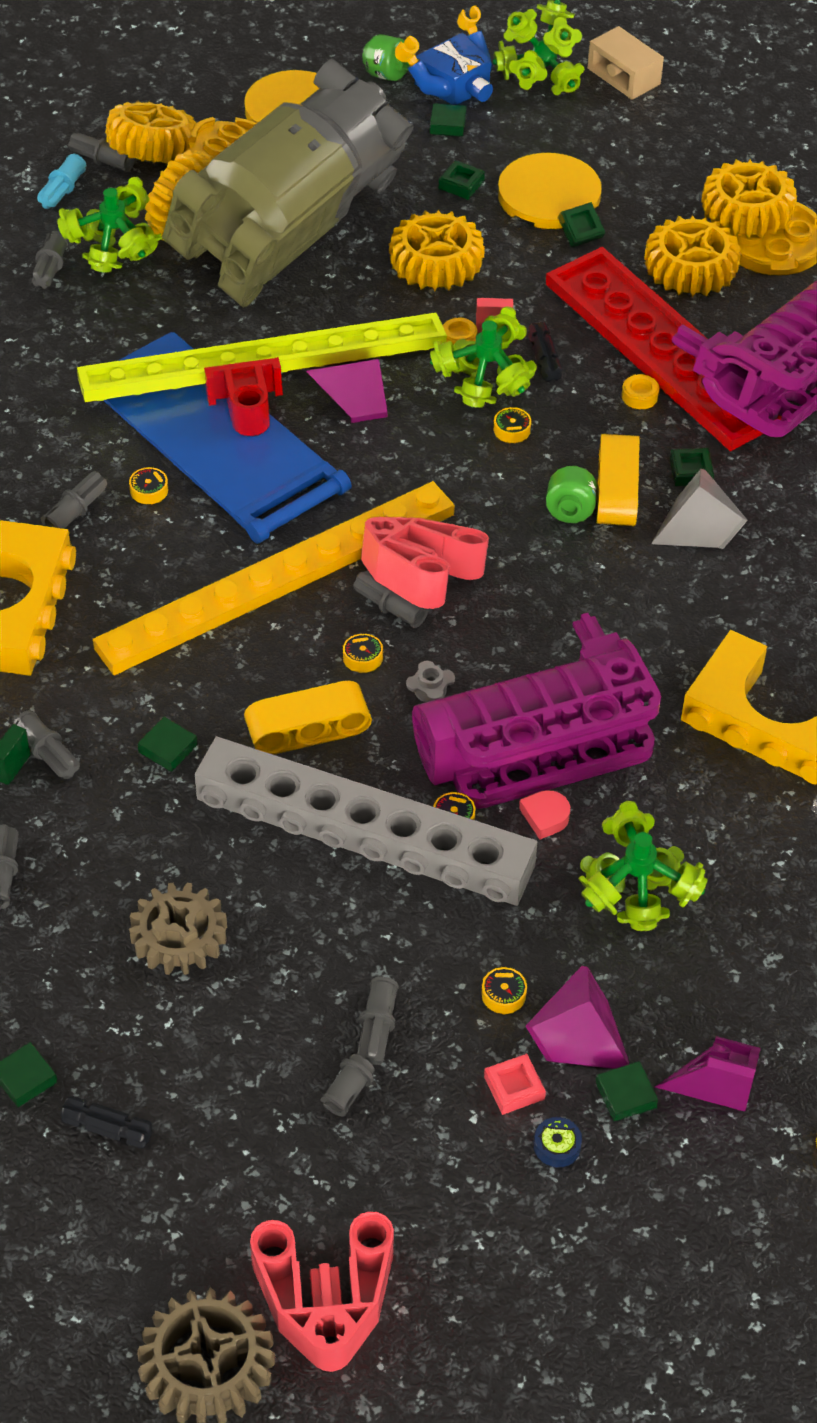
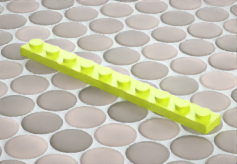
(294, 352)

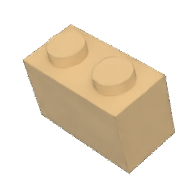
(625, 62)

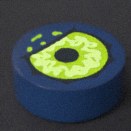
(557, 1142)

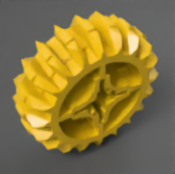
(148, 131)
(162, 193)
(749, 198)
(436, 250)
(692, 256)

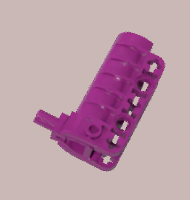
(764, 368)
(543, 721)

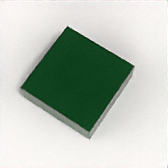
(448, 119)
(461, 179)
(581, 224)
(687, 463)
(167, 744)
(13, 753)
(25, 1074)
(626, 1091)

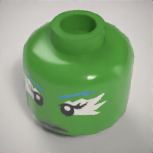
(381, 59)
(571, 490)

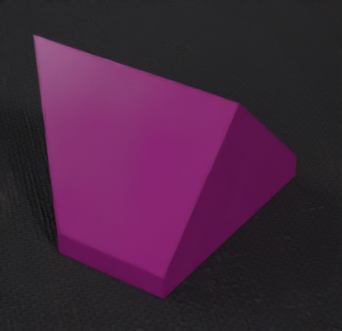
(355, 388)
(579, 1026)
(718, 1074)

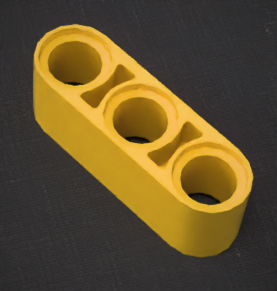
(618, 480)
(307, 717)

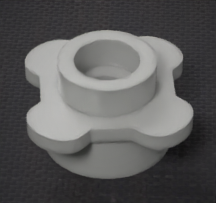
(430, 690)

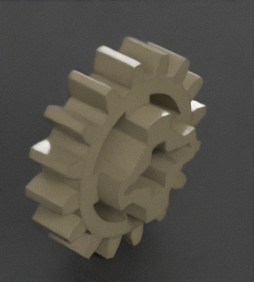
(178, 928)

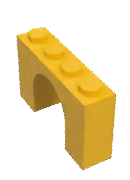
(40, 560)
(720, 707)

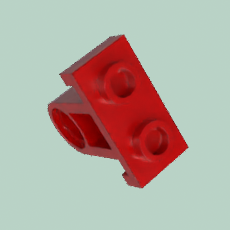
(246, 392)

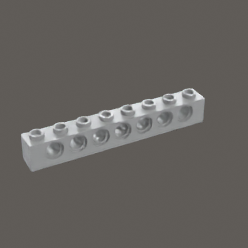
(333, 811)

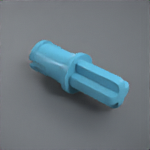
(62, 181)

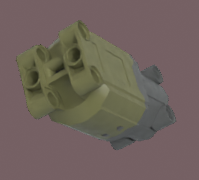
(287, 181)

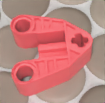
(420, 554)
(328, 1316)

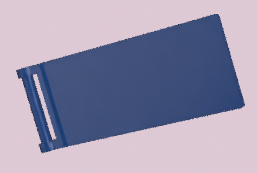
(234, 469)

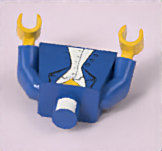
(453, 68)

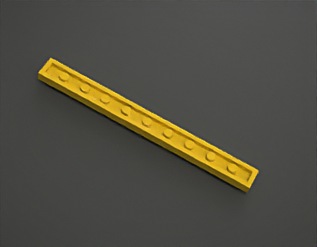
(258, 583)

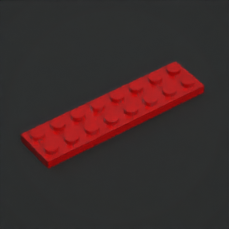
(643, 331)

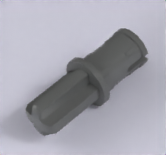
(99, 151)
(49, 259)
(75, 501)
(388, 600)
(47, 745)
(8, 865)
(377, 1019)

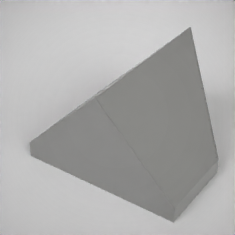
(701, 516)

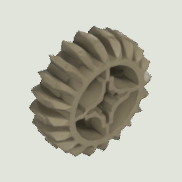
(187, 1364)

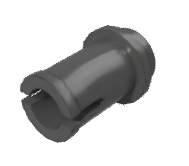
(354, 1075)

